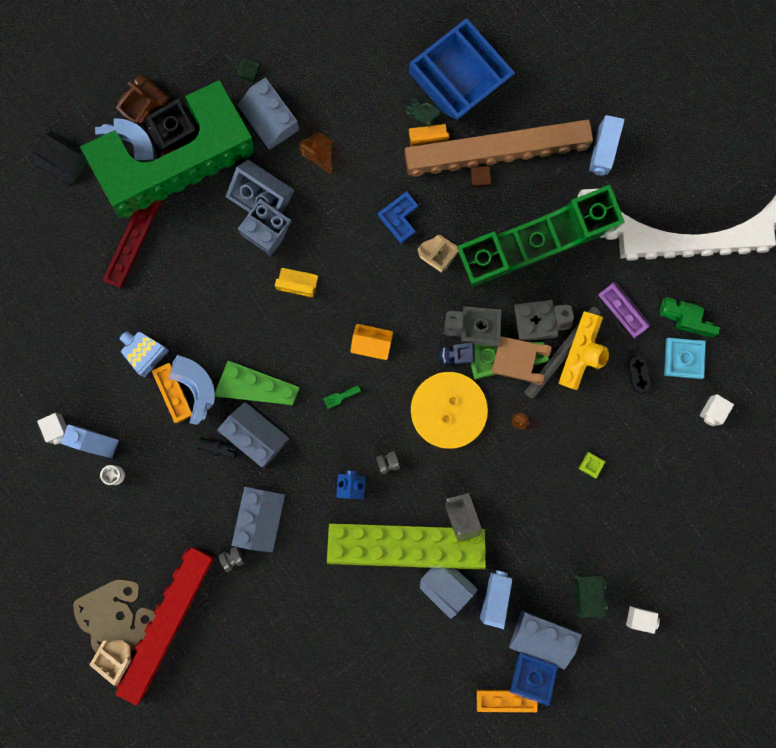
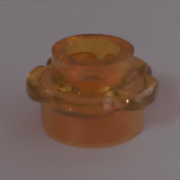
(520, 421)

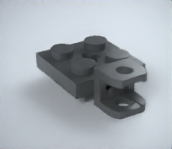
(551, 320)
(466, 322)

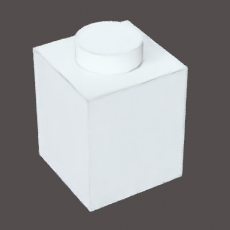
(716, 410)
(53, 428)
(642, 620)

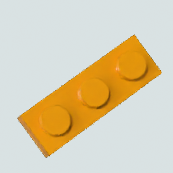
(172, 394)
(503, 702)

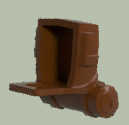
(142, 100)

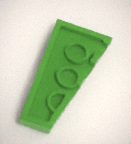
(486, 356)
(247, 384)

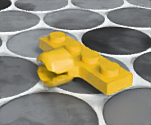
(584, 351)

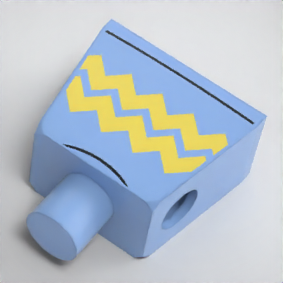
(142, 352)

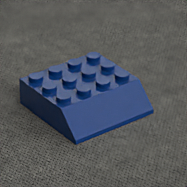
(460, 70)

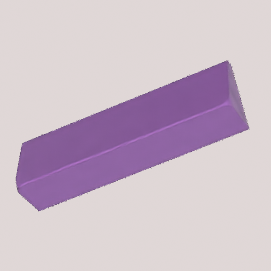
(624, 309)

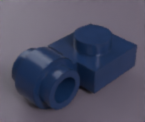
(462, 354)

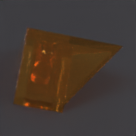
(318, 150)

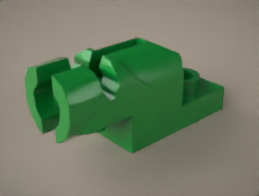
(688, 317)

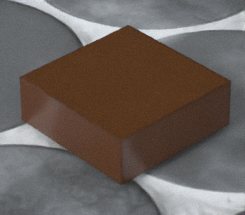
(480, 176)

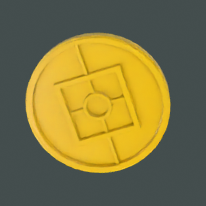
(449, 410)

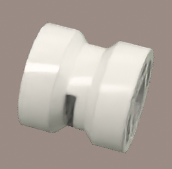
(108, 474)

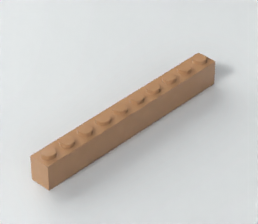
(498, 147)

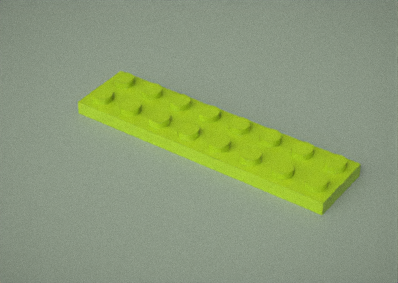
(403, 547)

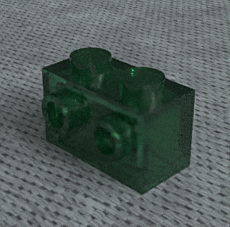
(590, 595)

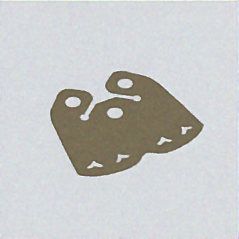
(102, 611)

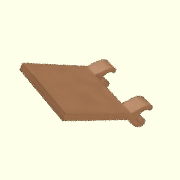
(517, 358)

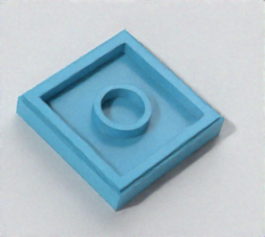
(685, 358)

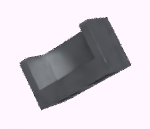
(463, 517)

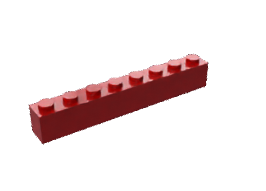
(165, 625)

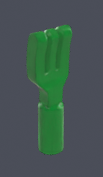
(336, 399)

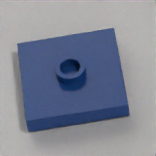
(534, 679)

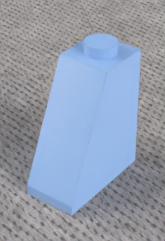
(606, 145)
(89, 441)
(496, 599)

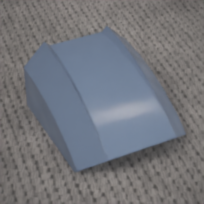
(447, 589)

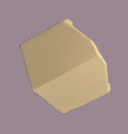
(438, 252)
(112, 660)

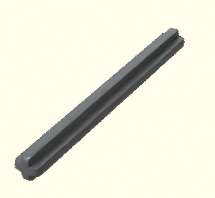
(556, 359)

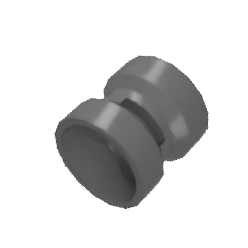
(392, 462)
(229, 560)

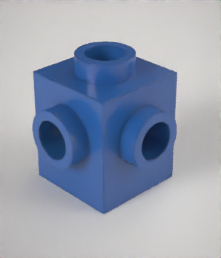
(350, 485)

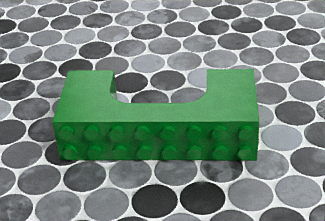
(137, 184)
(566, 228)

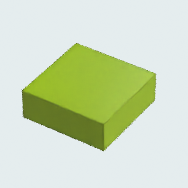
(591, 465)

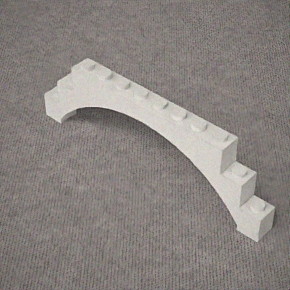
(643, 241)

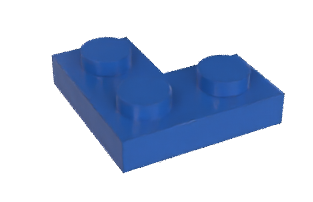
(394, 217)

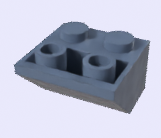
(264, 227)

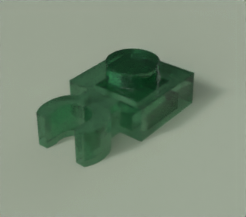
(423, 113)

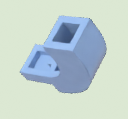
(143, 147)
(198, 381)

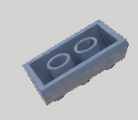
(268, 114)
(254, 183)
(253, 434)
(258, 519)
(544, 640)

